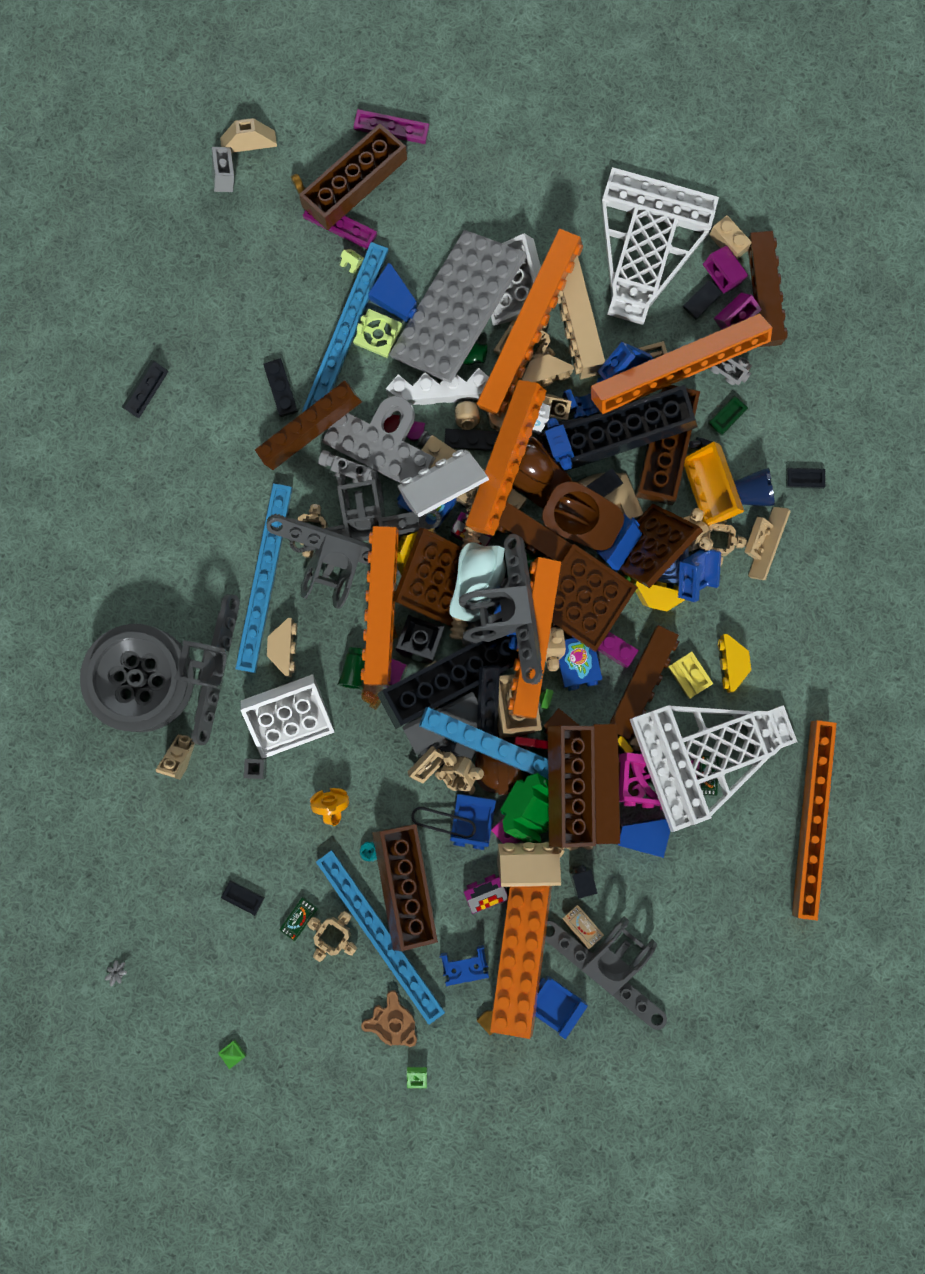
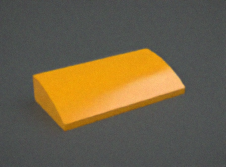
(713, 484)

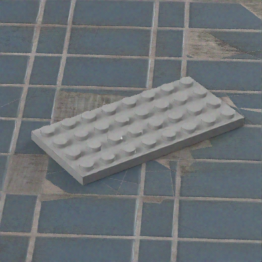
(458, 305)

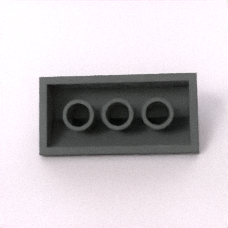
(463, 709)

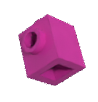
(504, 837)

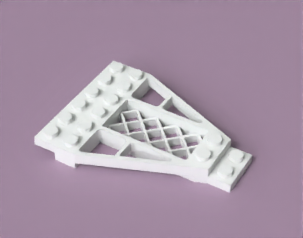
(657, 201)
(670, 761)

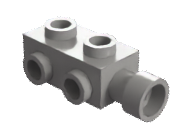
(730, 371)
(350, 469)

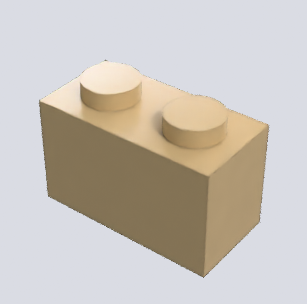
(729, 234)

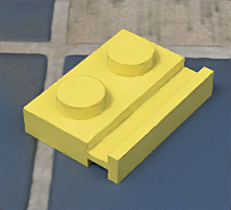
(690, 675)

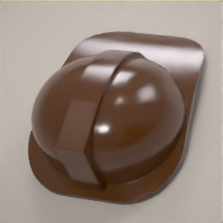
(538, 473)
(582, 515)
(498, 775)

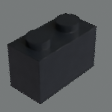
(583, 881)

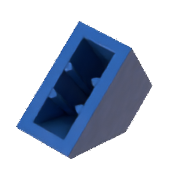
(393, 295)
(622, 545)
(646, 836)

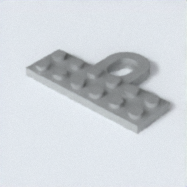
(377, 448)

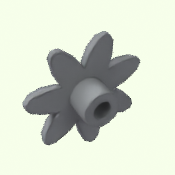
(116, 973)

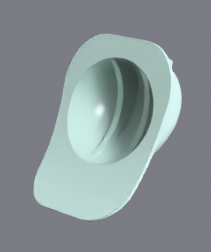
(478, 569)

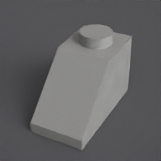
(222, 169)

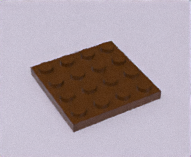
(660, 545)
(429, 577)
(589, 597)

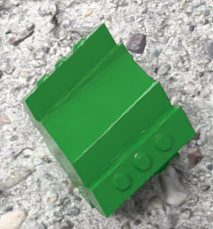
(527, 809)

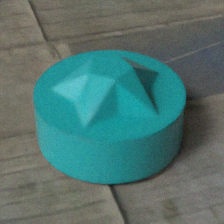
(368, 852)

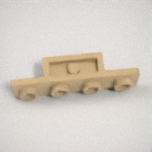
(765, 540)

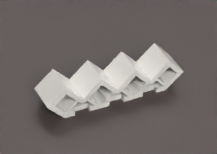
(428, 391)

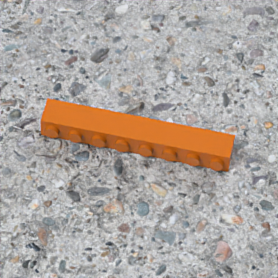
(506, 457)
(544, 588)
(380, 606)

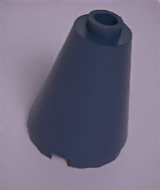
(756, 489)

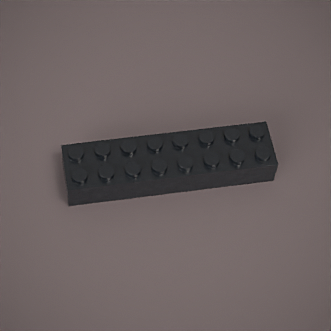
(628, 427)
(444, 680)

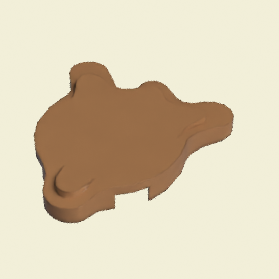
(393, 1023)

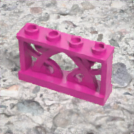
(638, 763)

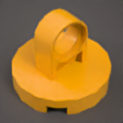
(330, 804)

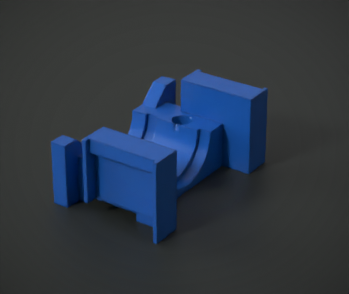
(587, 405)
(465, 968)

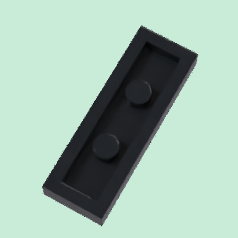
(280, 387)
(145, 389)
(470, 439)

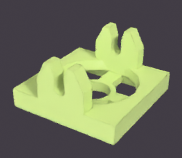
(361, 328)

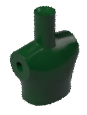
(477, 354)

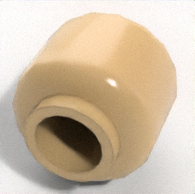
(467, 415)

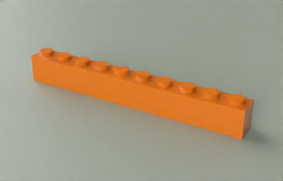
(530, 322)
(681, 363)
(814, 820)

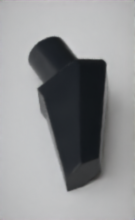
(699, 443)

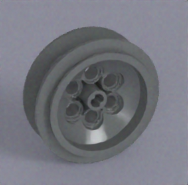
(112, 655)

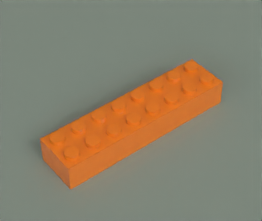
(521, 961)

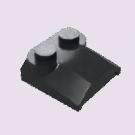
(419, 640)

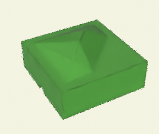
(545, 699)
(232, 1054)
(416, 1077)

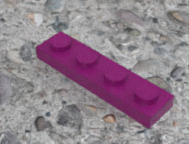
(399, 127)
(349, 230)

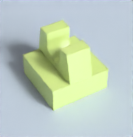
(353, 258)

